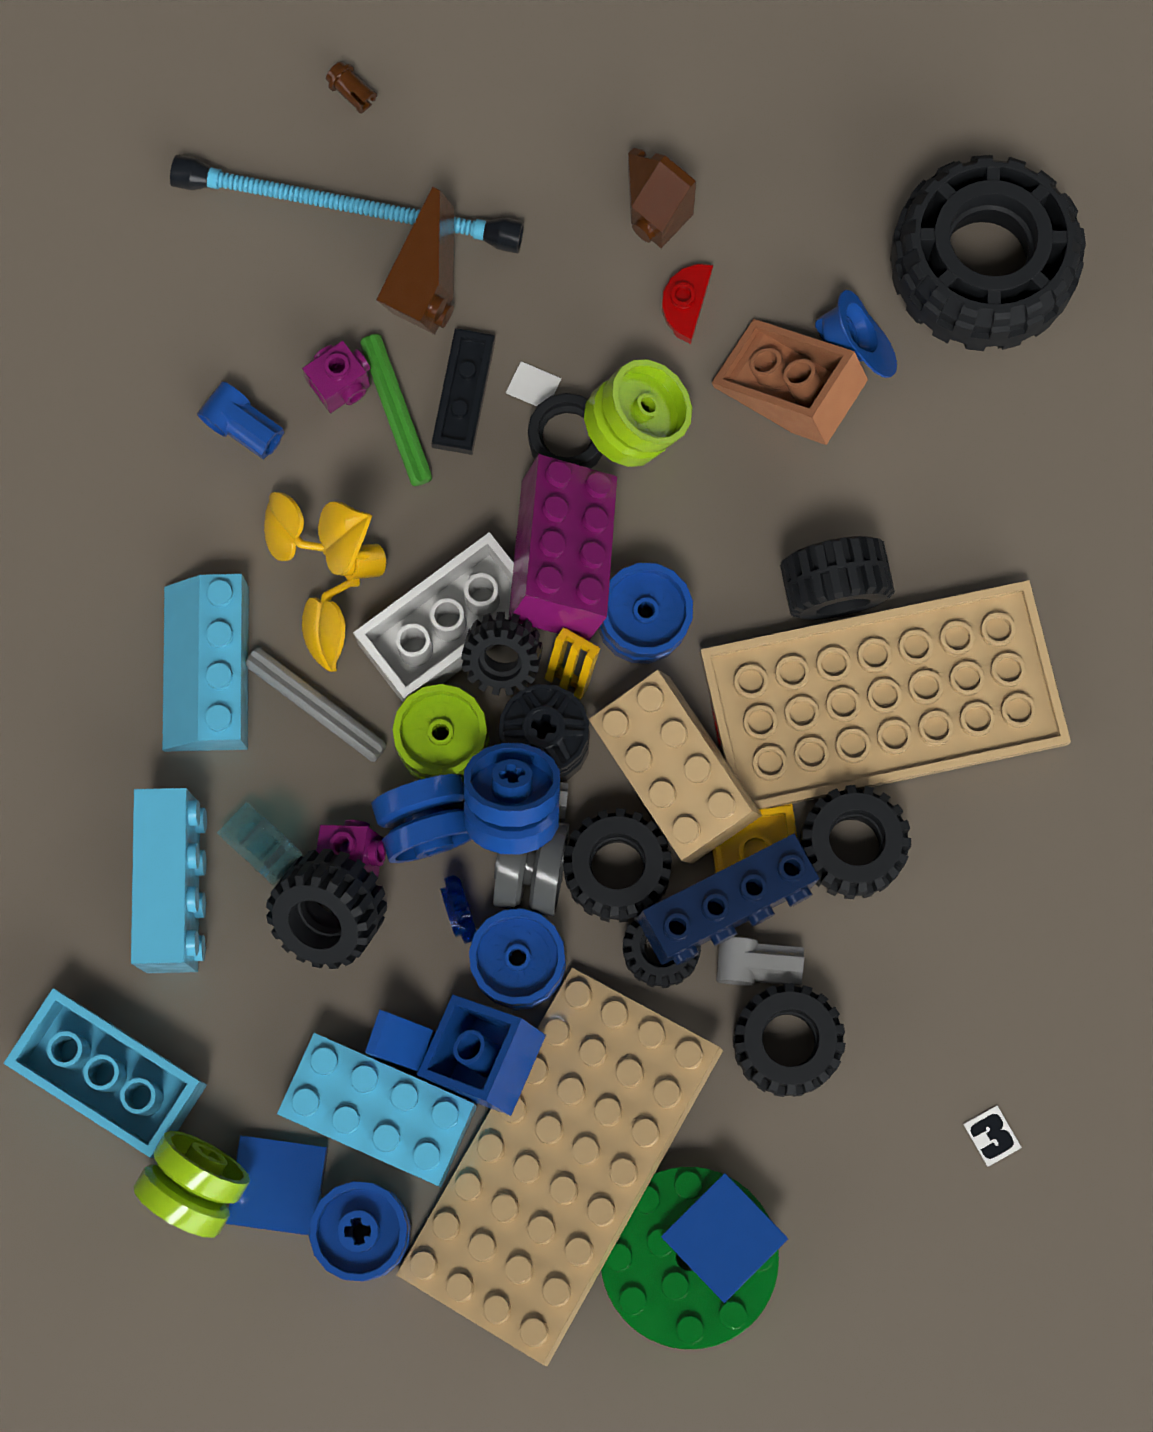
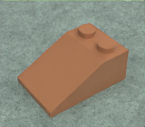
(792, 379)

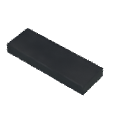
(463, 391)

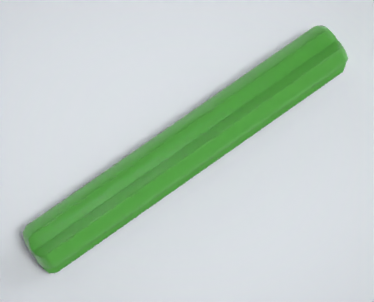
(396, 410)

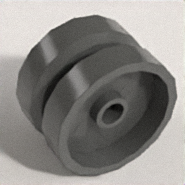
(539, 869)

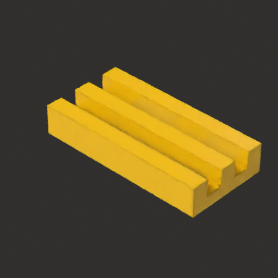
(567, 674)

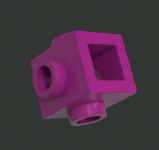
(338, 376)
(355, 839)

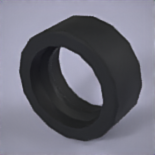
(548, 409)

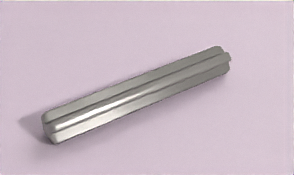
(315, 704)

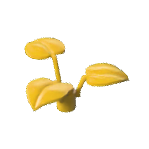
(341, 538)

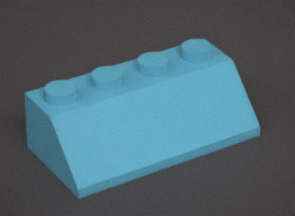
(206, 664)

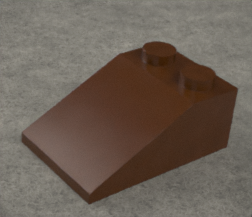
(422, 275)

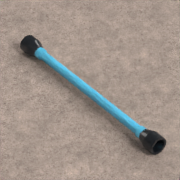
(193, 174)

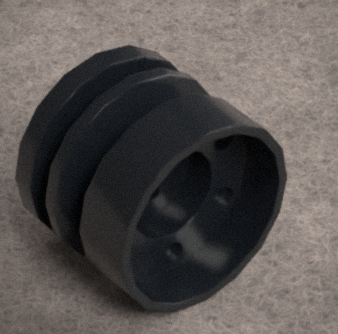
(567, 718)

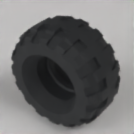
(976, 306)

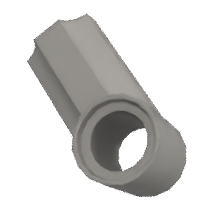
(746, 962)

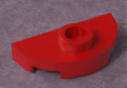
(684, 299)

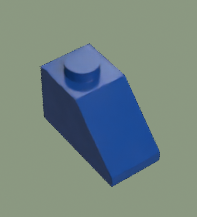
(399, 1041)

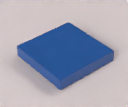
(282, 1185)
(724, 1237)

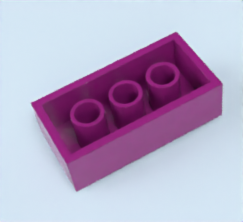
(563, 547)

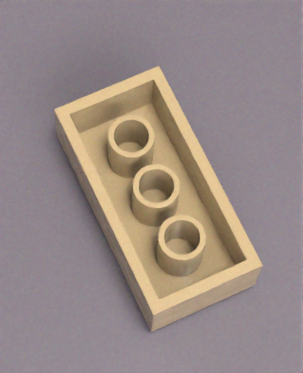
(675, 767)

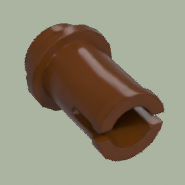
(350, 86)

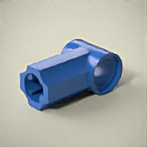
(232, 415)

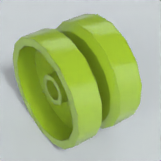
(638, 413)
(436, 710)
(191, 1184)

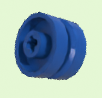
(671, 614)
(511, 798)
(422, 818)
(524, 984)
(334, 1226)

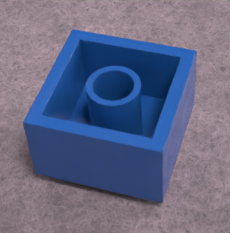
(481, 1054)

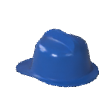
(855, 330)

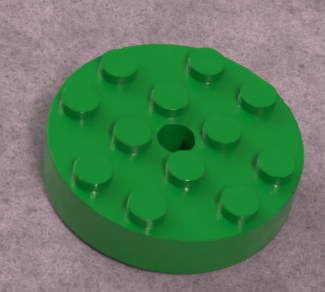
(659, 1295)

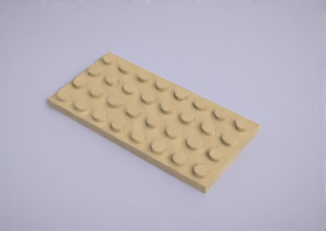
(886, 696)
(563, 1173)

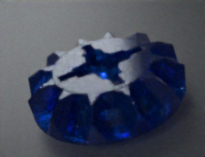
(458, 909)

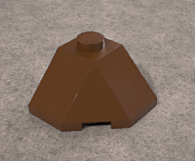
(659, 196)

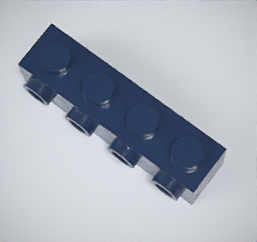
(727, 900)

